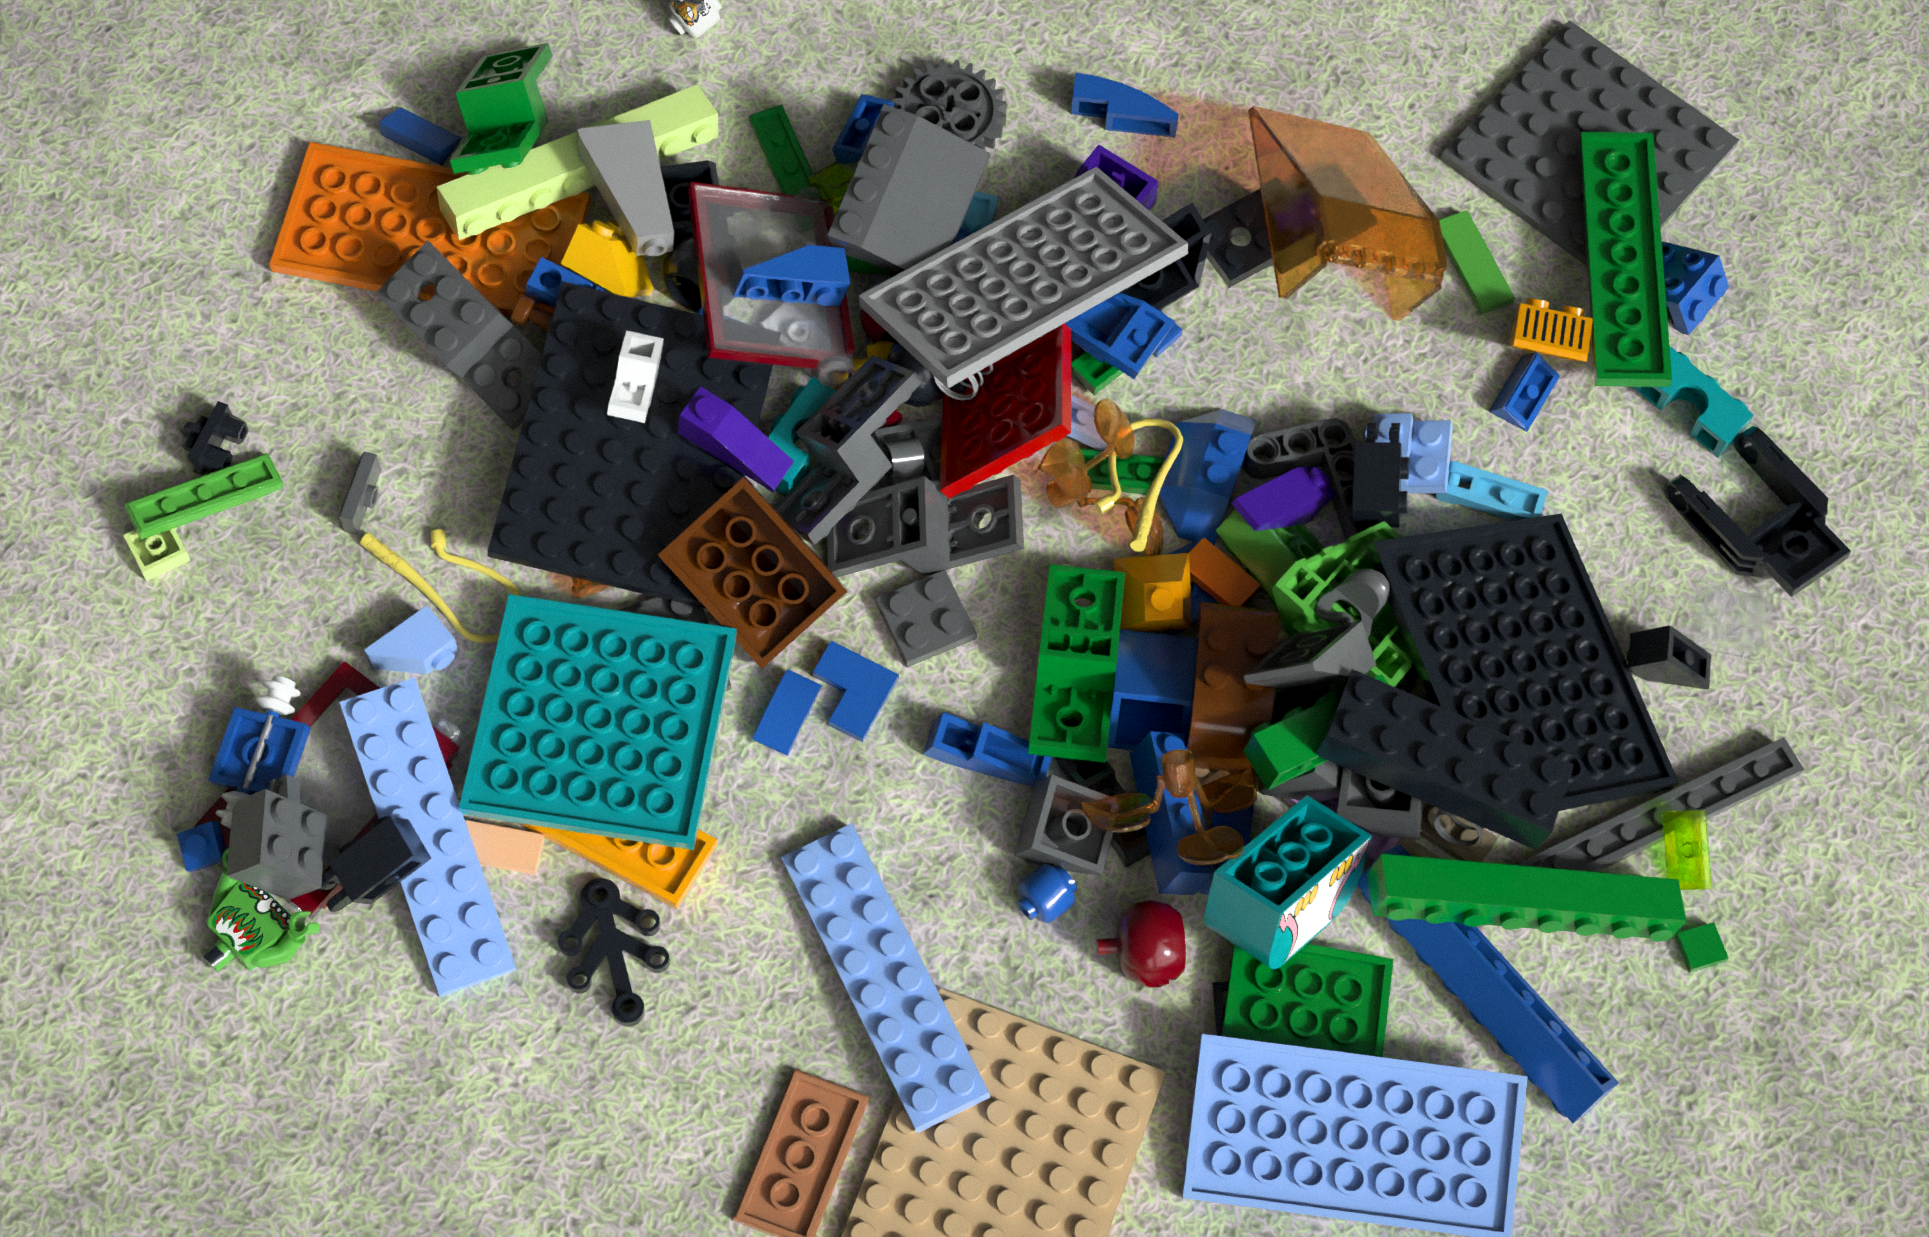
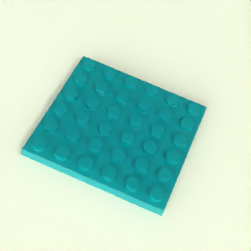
(599, 722)

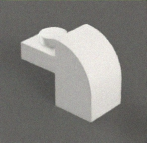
(635, 376)

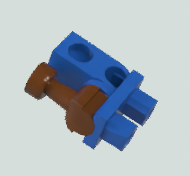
(545, 288)

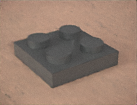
(926, 618)

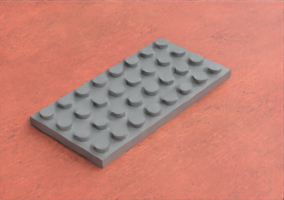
(1022, 276)

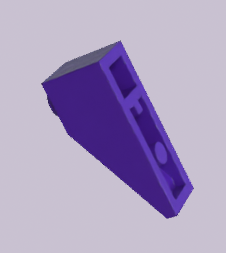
(733, 439)
(1286, 499)

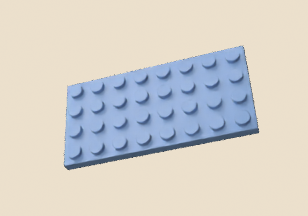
(1355, 1137)

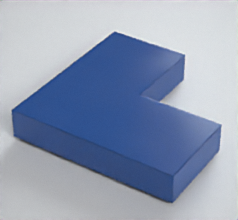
(864, 688)

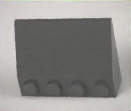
(907, 192)

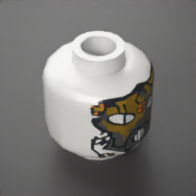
(694, 16)

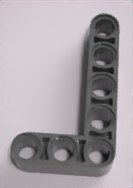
(1317, 453)

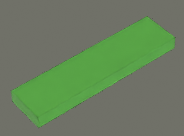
(203, 496)

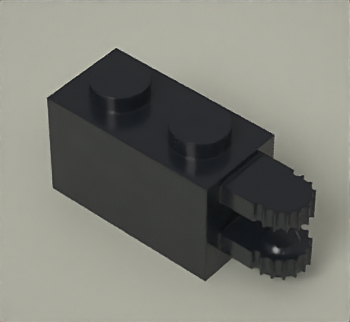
(1378, 479)
(374, 863)

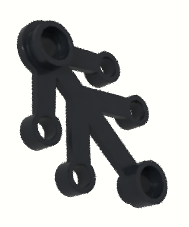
(612, 943)

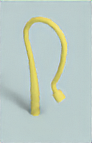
(1147, 509)
(438, 541)

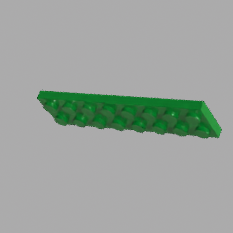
(1624, 260)

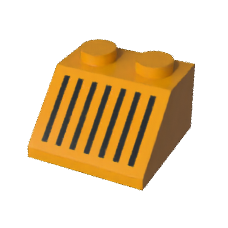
(1551, 331)

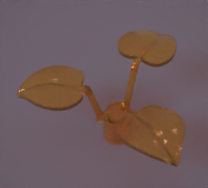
(1069, 473)
(1224, 795)

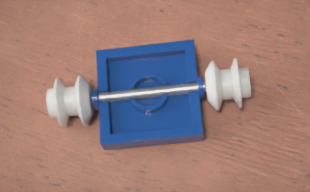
(259, 746)

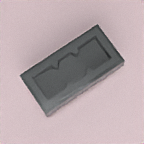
(361, 493)

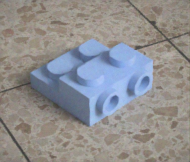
(1426, 446)

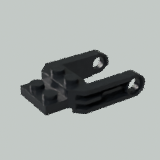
(1790, 545)

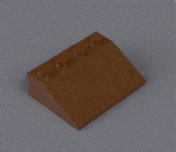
(753, 572)

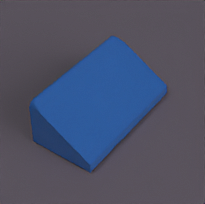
(858, 129)
(419, 135)
(1525, 391)

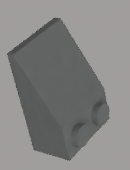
(1315, 659)

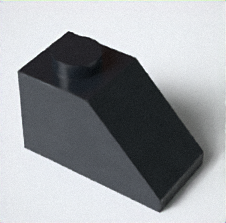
(1669, 658)

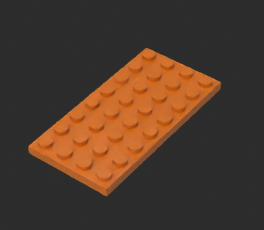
(368, 213)

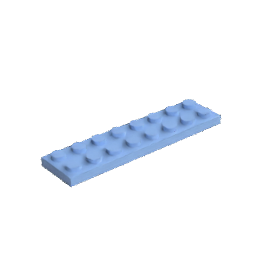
(412, 783)
(885, 978)

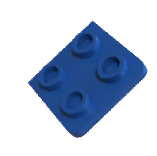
(1692, 284)

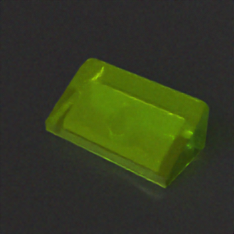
(1687, 848)

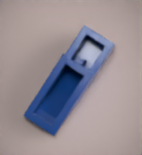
(1122, 106)
(984, 750)

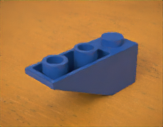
(801, 276)

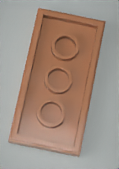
(801, 1157)

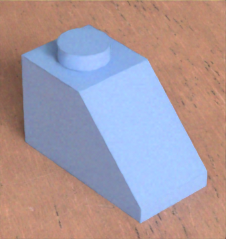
(414, 646)

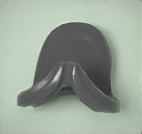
(1364, 590)

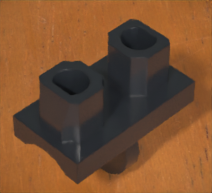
(207, 436)

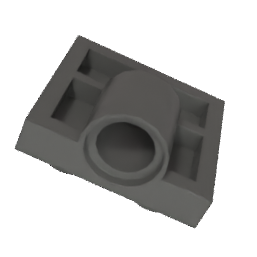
(912, 450)

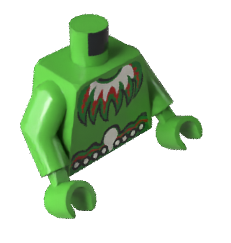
(252, 926)

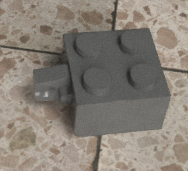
(277, 841)

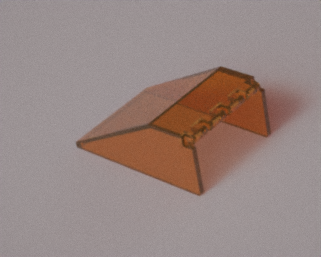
(1346, 203)

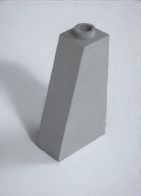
(630, 179)

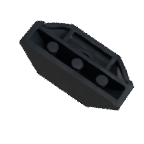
(1185, 273)

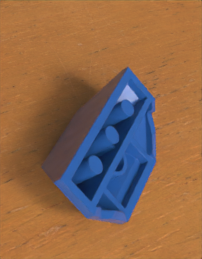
(1205, 472)

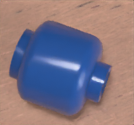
(1046, 893)

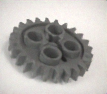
(953, 87)

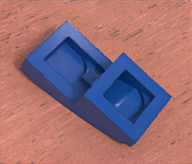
(787, 712)

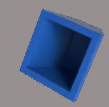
(1151, 687)

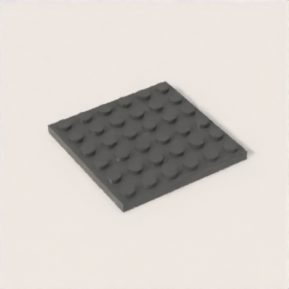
(1529, 135)

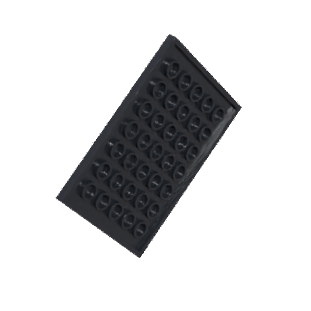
(604, 490)
(1523, 646)

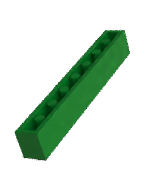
(1525, 897)

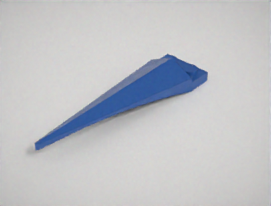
(1117, 330)

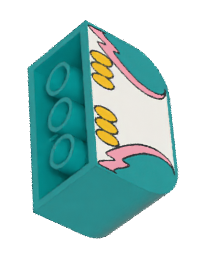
(1287, 883)

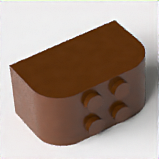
(1223, 704)

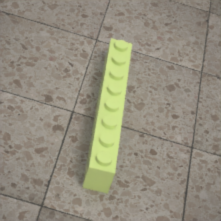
(557, 170)

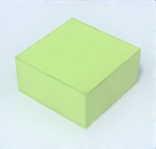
(157, 553)

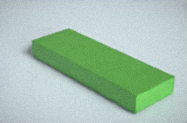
(1475, 263)

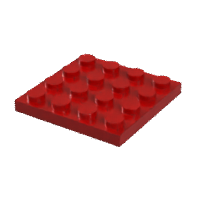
(1011, 416)

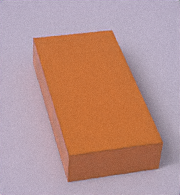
(1221, 576)

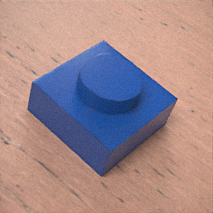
(202, 846)

